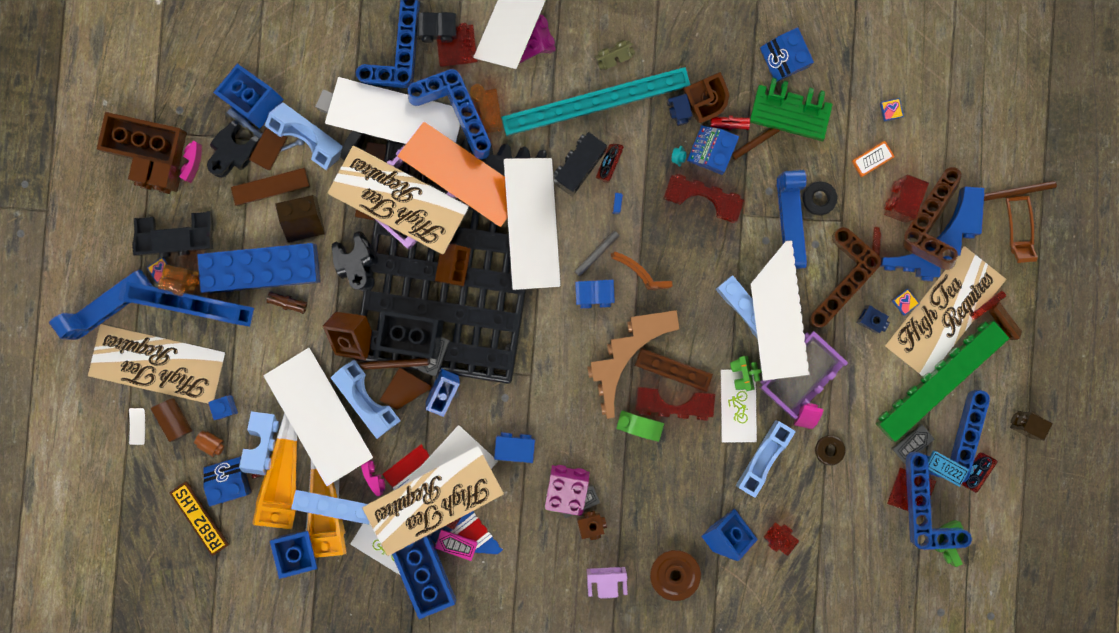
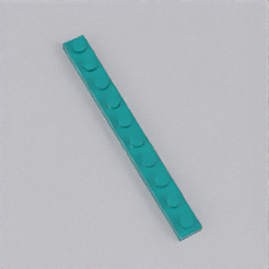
(595, 101)

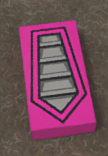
(456, 545)

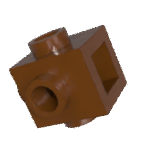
(589, 532)

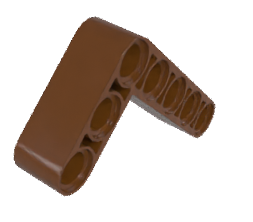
(930, 218)
(848, 281)

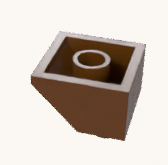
(348, 335)

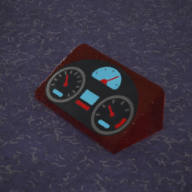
(609, 162)
(980, 471)

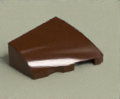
(404, 389)

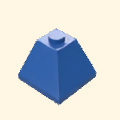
(730, 536)

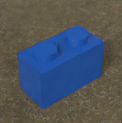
(442, 392)
(514, 448)

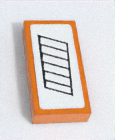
(872, 159)

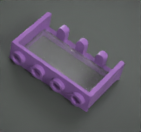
(797, 391)

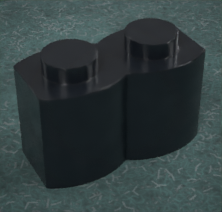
(437, 26)

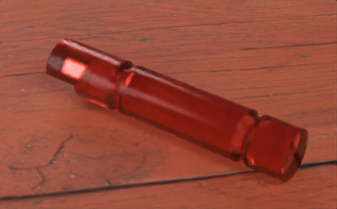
(876, 243)
(988, 305)

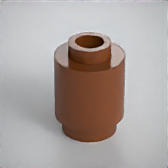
(209, 443)

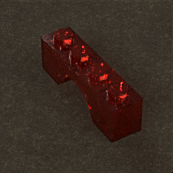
(726, 205)
(698, 405)

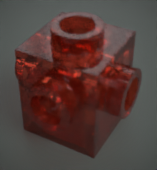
(781, 538)

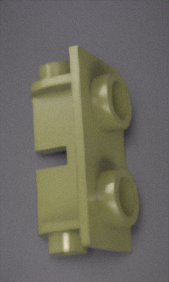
(607, 56)

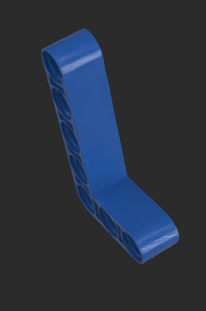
(401, 50)
(459, 106)
(788, 189)
(77, 325)
(965, 426)
(924, 509)

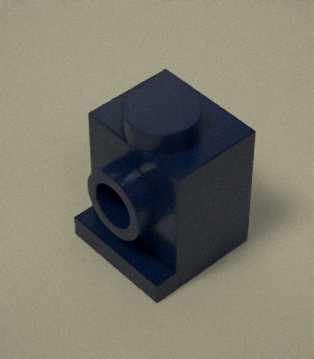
(680, 109)
(867, 316)

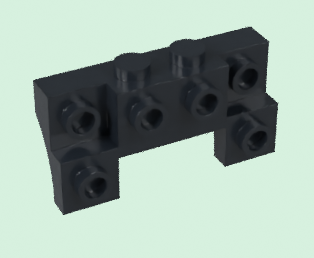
(175, 240)

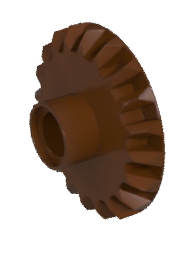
(678, 588)

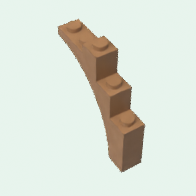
(622, 349)

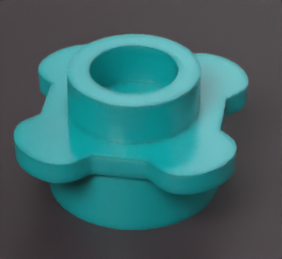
(679, 156)

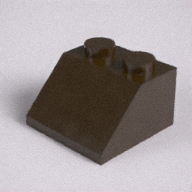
(300, 218)

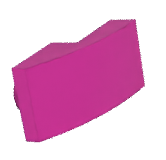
(193, 154)
(808, 416)
(375, 482)

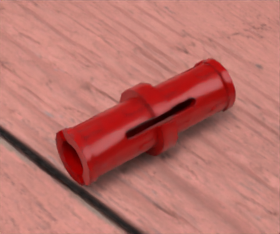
(730, 123)

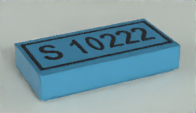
(947, 468)

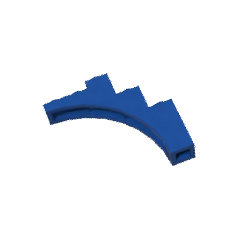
(965, 221)
(187, 303)

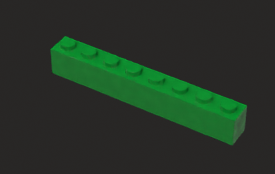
(942, 380)

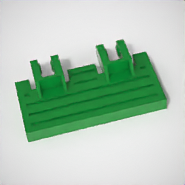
(791, 114)

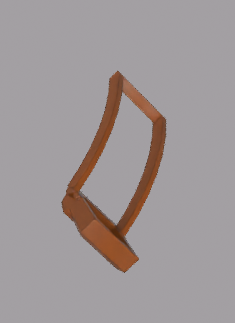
(1024, 250)
(642, 273)

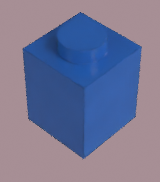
(223, 407)

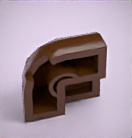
(707, 97)

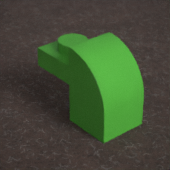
(640, 426)
(951, 555)

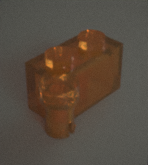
(489, 107)
(180, 280)

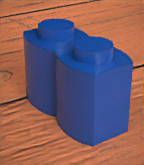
(595, 292)

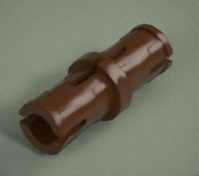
(286, 302)

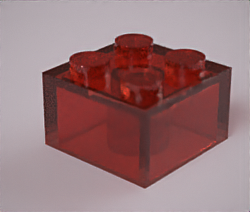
(905, 198)

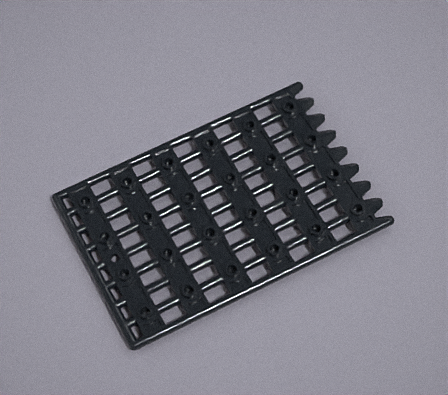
(476, 278)

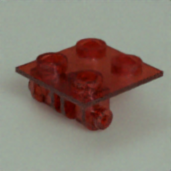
(460, 50)
(899, 491)

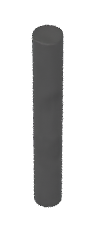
(596, 254)

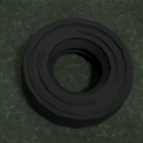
(354, 139)
(808, 201)

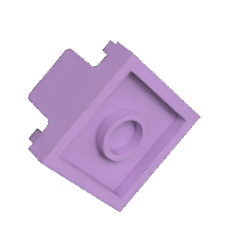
(607, 581)

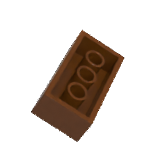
(141, 139)

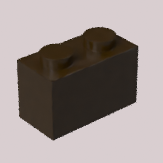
(1030, 425)

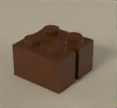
(156, 175)

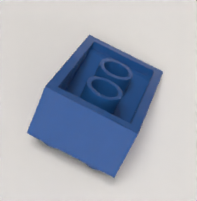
(248, 95)

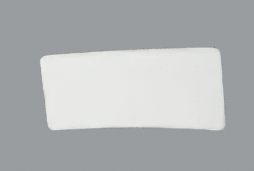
(137, 426)

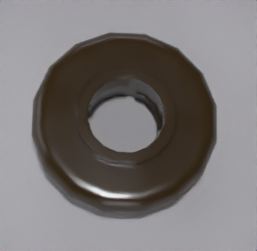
(839, 453)

